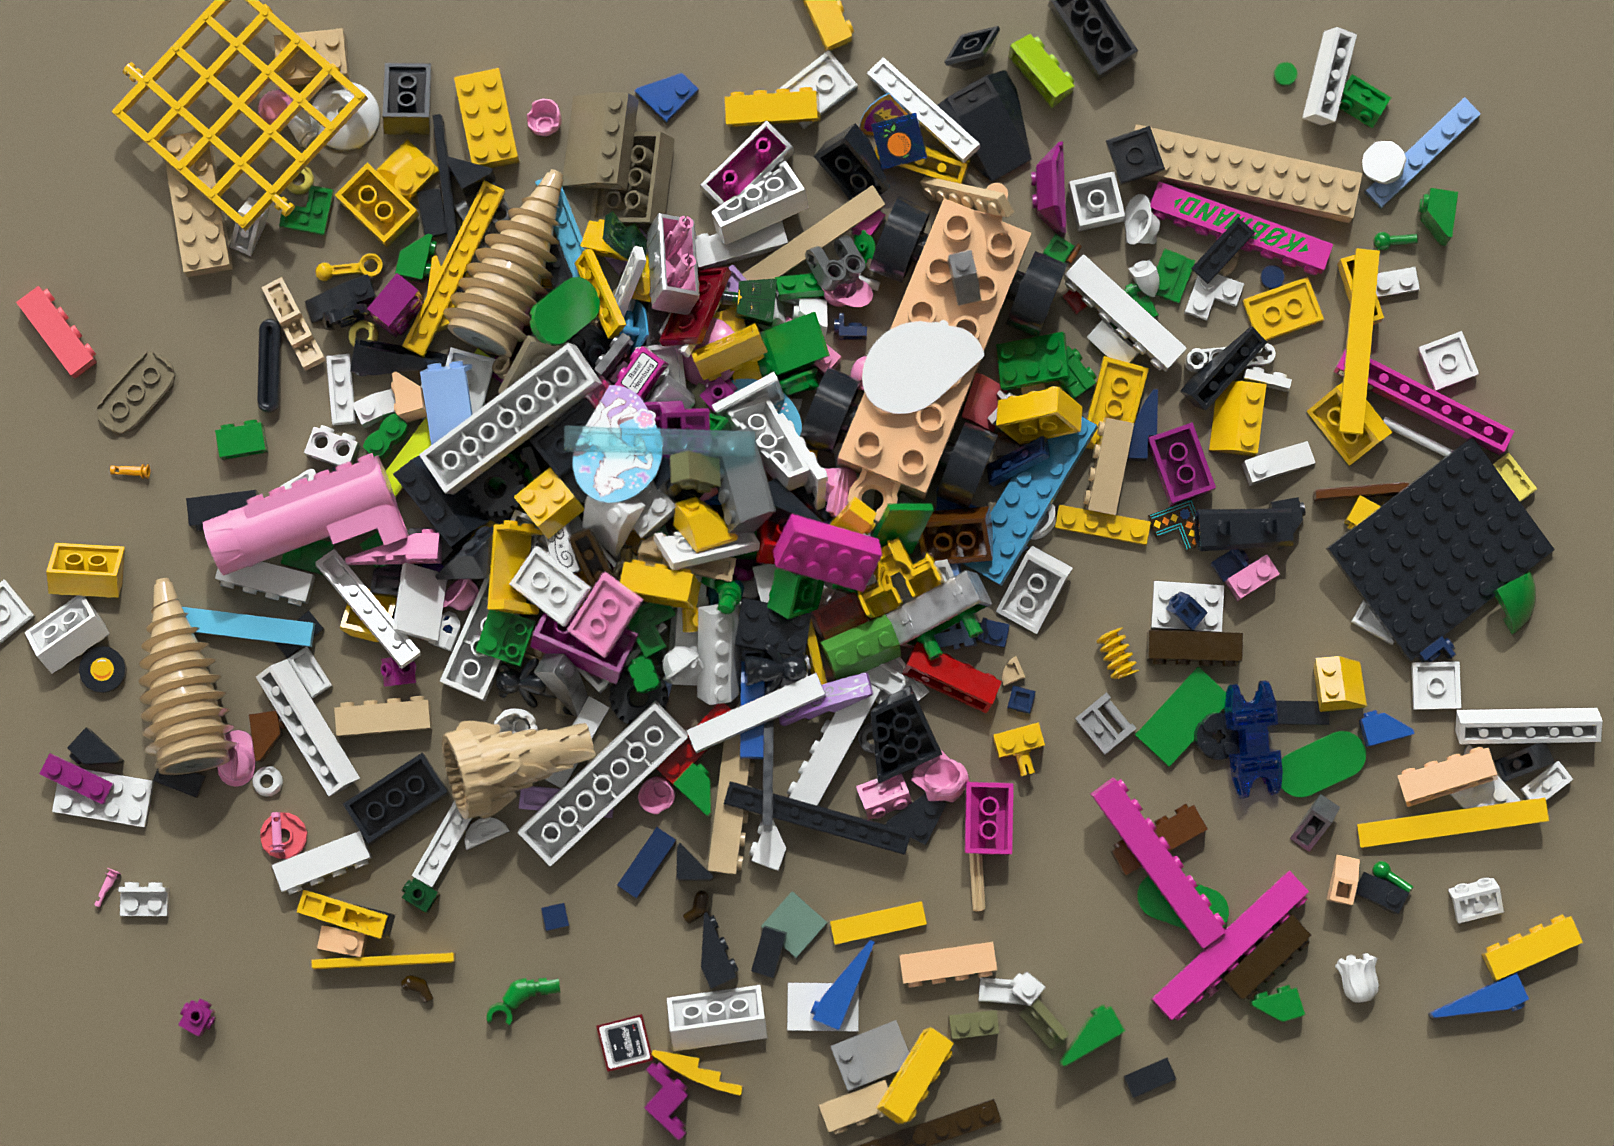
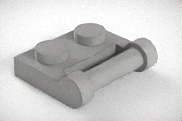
(1100, 729)

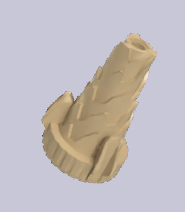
(491, 765)

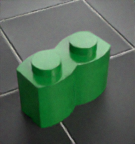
(390, 433)

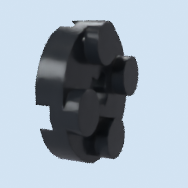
(346, 316)
(1204, 737)

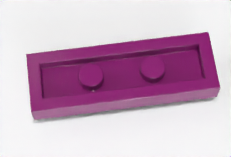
(76, 778)

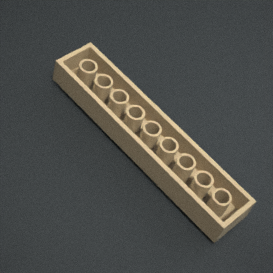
(1256, 176)

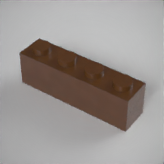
(1175, 830)

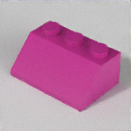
(989, 818)

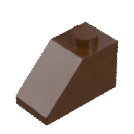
(265, 732)

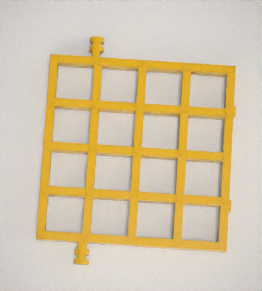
(238, 106)

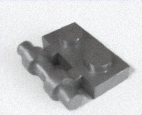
(619, 348)

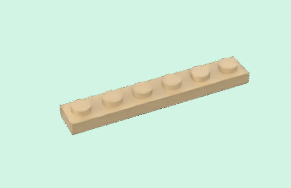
(968, 196)

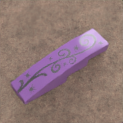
(838, 696)

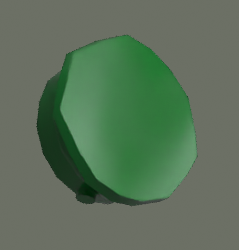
(800, 381)

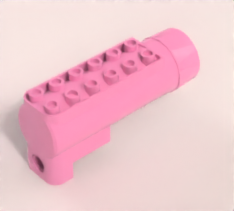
(331, 505)

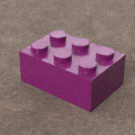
(396, 306)
(1181, 464)

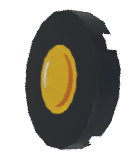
(102, 669)

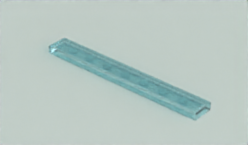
(659, 441)

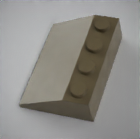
(600, 141)
(646, 186)

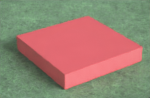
(982, 401)

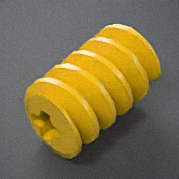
(1117, 654)

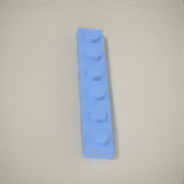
(1426, 150)

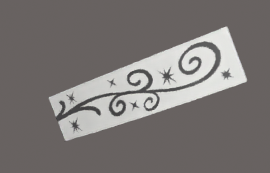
(561, 549)

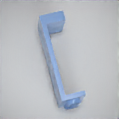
(446, 397)

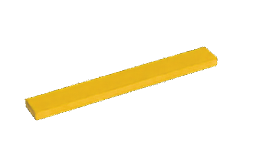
(453, 268)
(1359, 341)
(1453, 822)

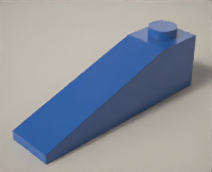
(752, 740)
(1499, 995)
(837, 998)

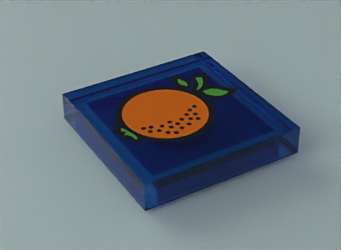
(899, 140)

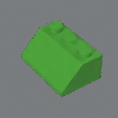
(862, 648)

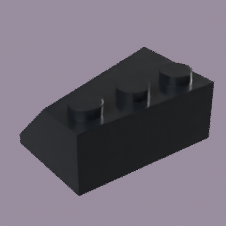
(901, 735)

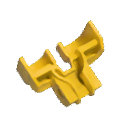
(920, 578)

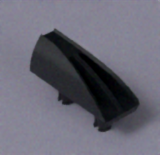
(1242, 528)

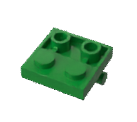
(505, 637)

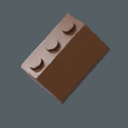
(959, 535)

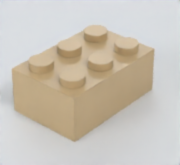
(301, 69)

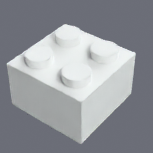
(1096, 201)

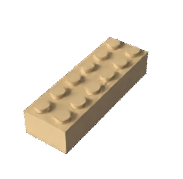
(197, 219)

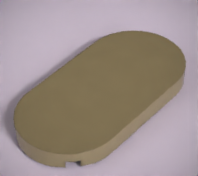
(135, 392)

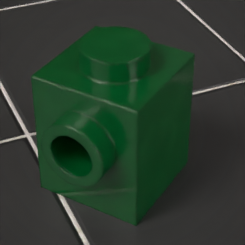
(419, 894)

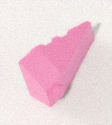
(413, 549)

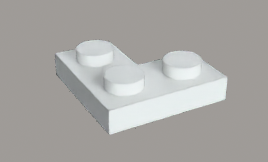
(1203, 295)

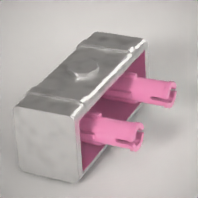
(673, 264)

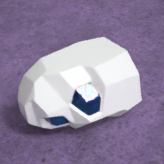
(448, 631)

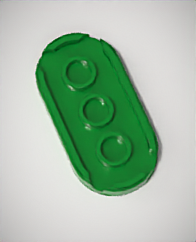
(564, 311)
(1322, 763)
(1157, 907)

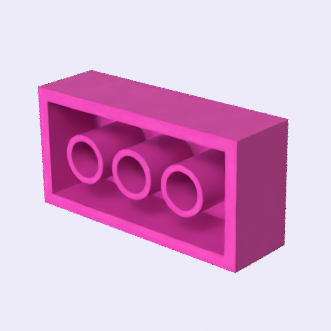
(827, 553)

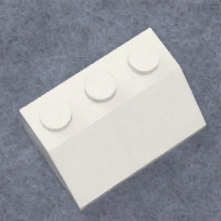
(66, 633)

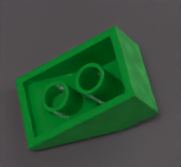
(792, 346)
(1094, 1032)

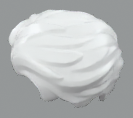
(516, 721)

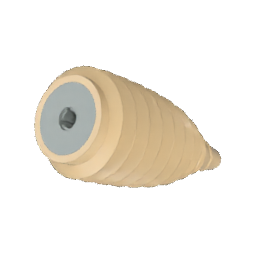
(509, 274)
(181, 692)

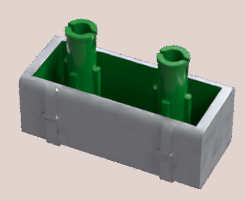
(939, 610)

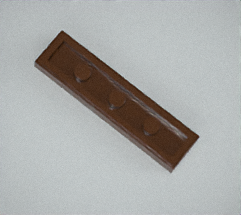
(1356, 491)

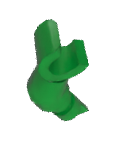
(728, 593)
(519, 992)

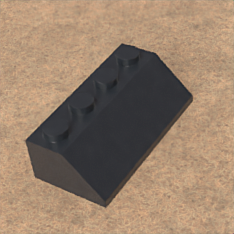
(449, 513)

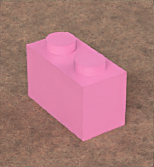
(1252, 577)

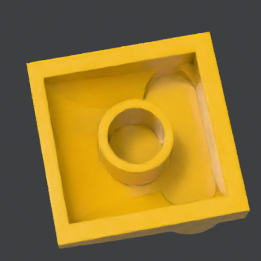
(408, 170)
(355, 627)

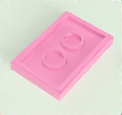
(604, 615)

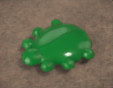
(865, 245)

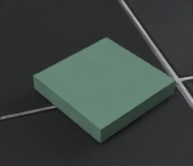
(798, 921)

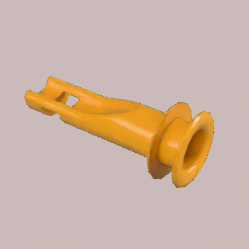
(131, 470)

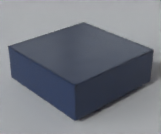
(1021, 699)
(555, 916)

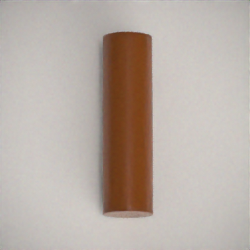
(1073, 254)

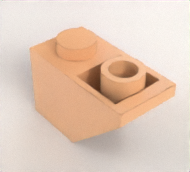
(408, 398)
(1344, 880)

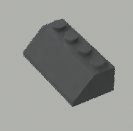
(744, 492)

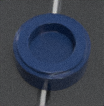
(1272, 277)

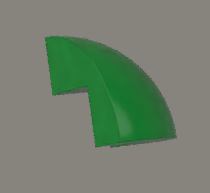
(1517, 601)

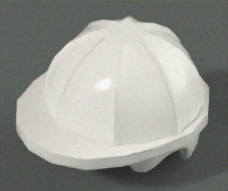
(681, 663)

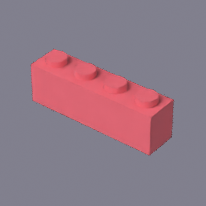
(56, 331)

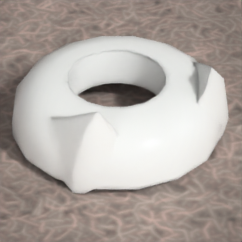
(277, 781)

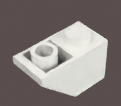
(769, 849)

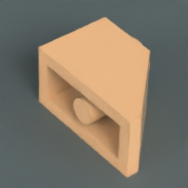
(342, 941)

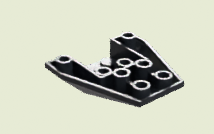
(994, 118)

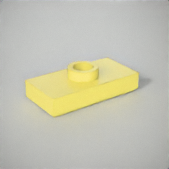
(1514, 477)

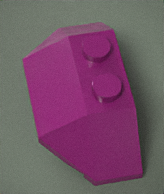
(1051, 190)

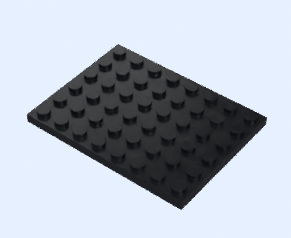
(1440, 549)

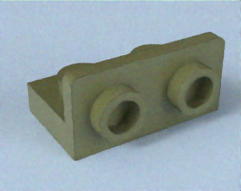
(1044, 1023)

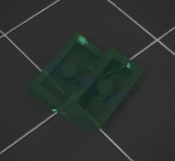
(622, 238)

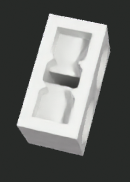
(330, 453)

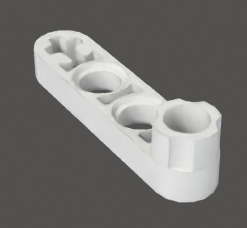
(1202, 354)

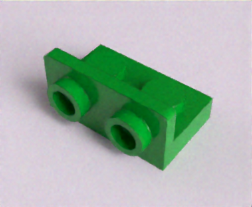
(1363, 101)

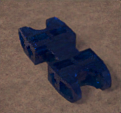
(1253, 739)

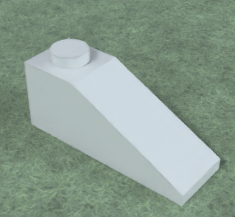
(1277, 463)

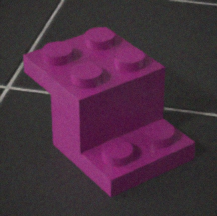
(674, 416)
(667, 1100)

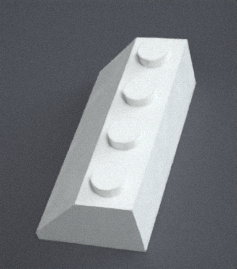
(721, 659)
(716, 1018)

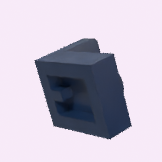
(853, 331)
(1230, 563)
(1186, 609)
(993, 633)
(1433, 652)

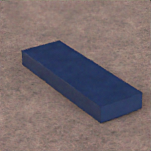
(1018, 461)
(646, 862)

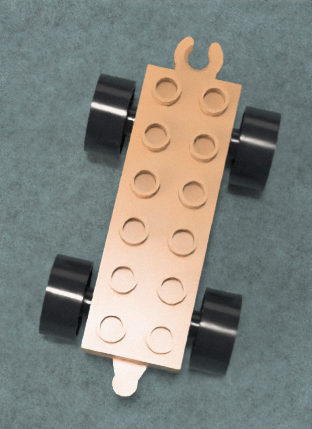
(908, 448)

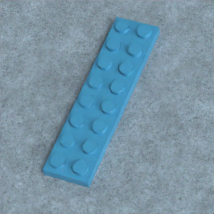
(1028, 500)

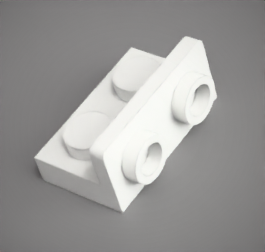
(144, 900)
(1476, 900)

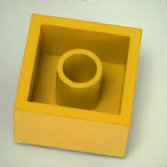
(549, 503)

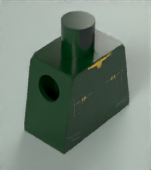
(753, 300)

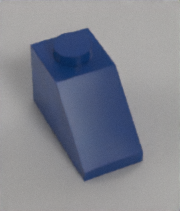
(1382, 728)

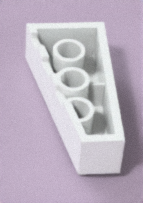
(760, 205)
(775, 444)

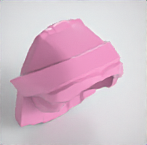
(837, 488)
(941, 778)

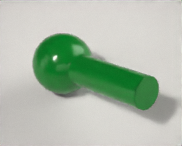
(1383, 240)
(1383, 871)

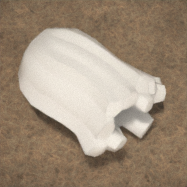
(1359, 977)

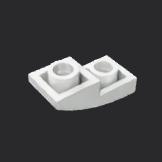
(1112, 343)

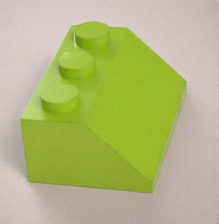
(1041, 69)

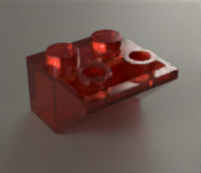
(839, 616)

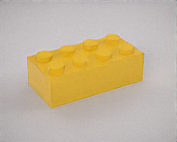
(486, 118)

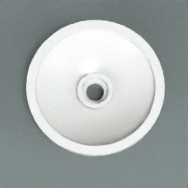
(359, 127)

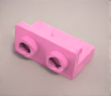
(884, 797)

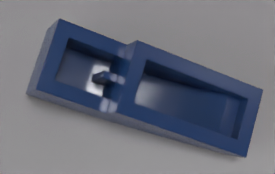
(1144, 427)

